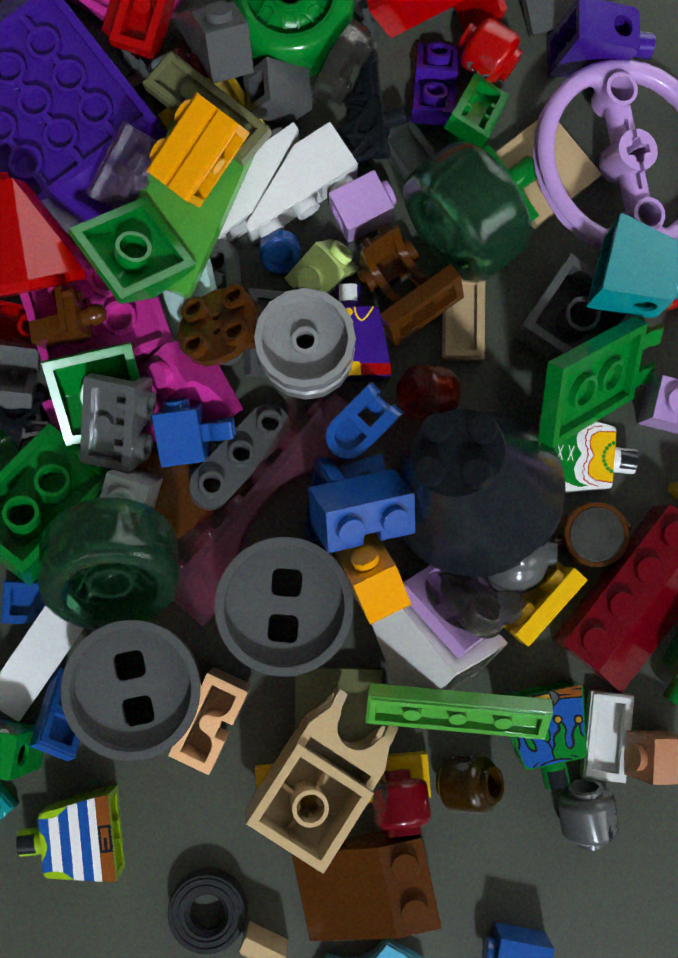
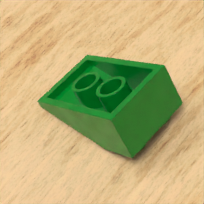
(37, 488)

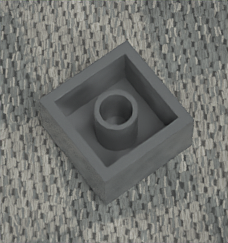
(561, 316)

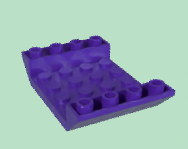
(60, 106)

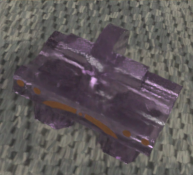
(123, 168)

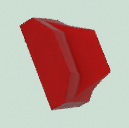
(138, 25)

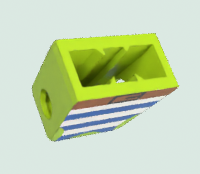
(78, 837)

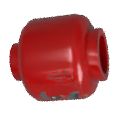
(490, 50)

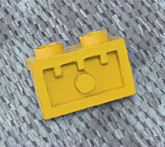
(545, 602)

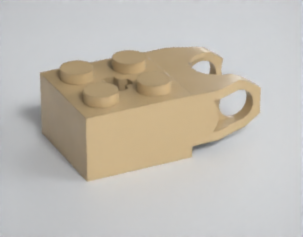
(324, 766)

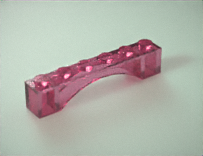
(220, 546)

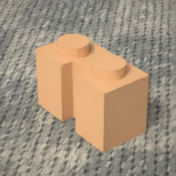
(219, 701)

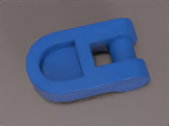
(349, 435)

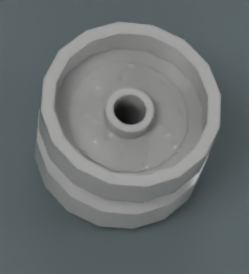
(300, 317)

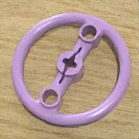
(621, 162)

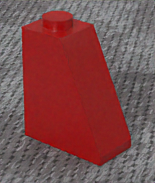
(33, 245)

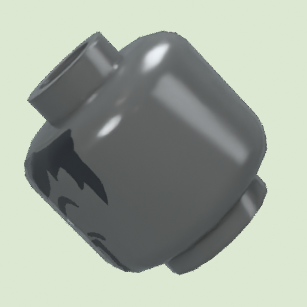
(588, 814)

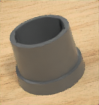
(247, 601)
(95, 694)

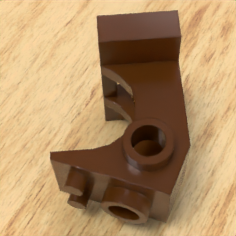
(389, 259)

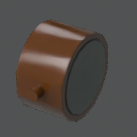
(593, 534)

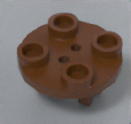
(218, 325)

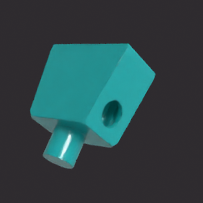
(635, 270)

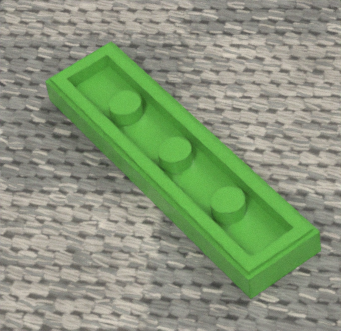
(458, 711)

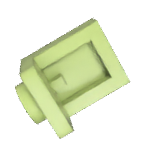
(323, 267)

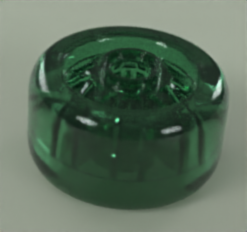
(467, 211)
(108, 563)

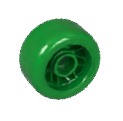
(295, 29)

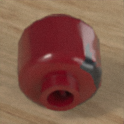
(401, 804)

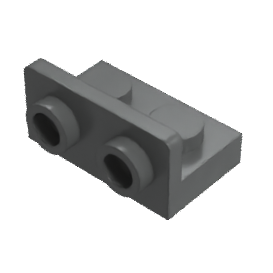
(116, 422)

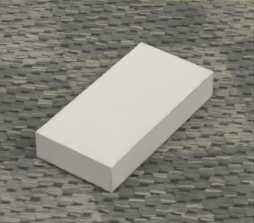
(606, 723)

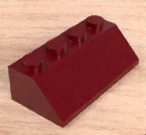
(628, 604)

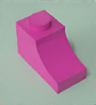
(179, 377)

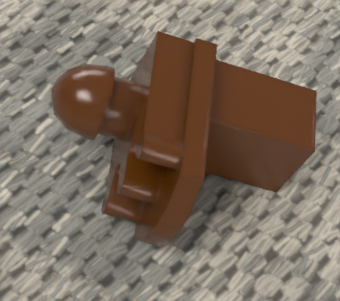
(72, 322)

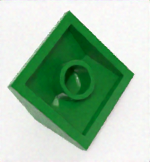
(133, 251)
(66, 381)

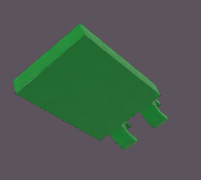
(596, 379)

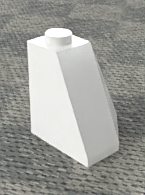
(419, 656)

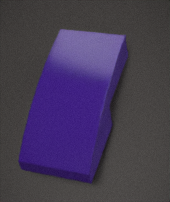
(434, 83)

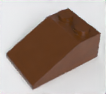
(369, 890)

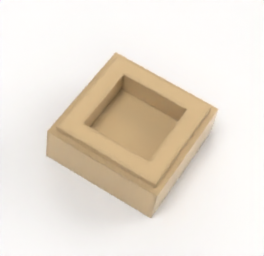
(262, 943)

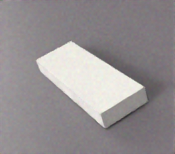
(34, 662)

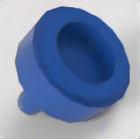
(279, 251)

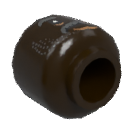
(470, 784)

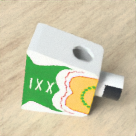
(592, 458)

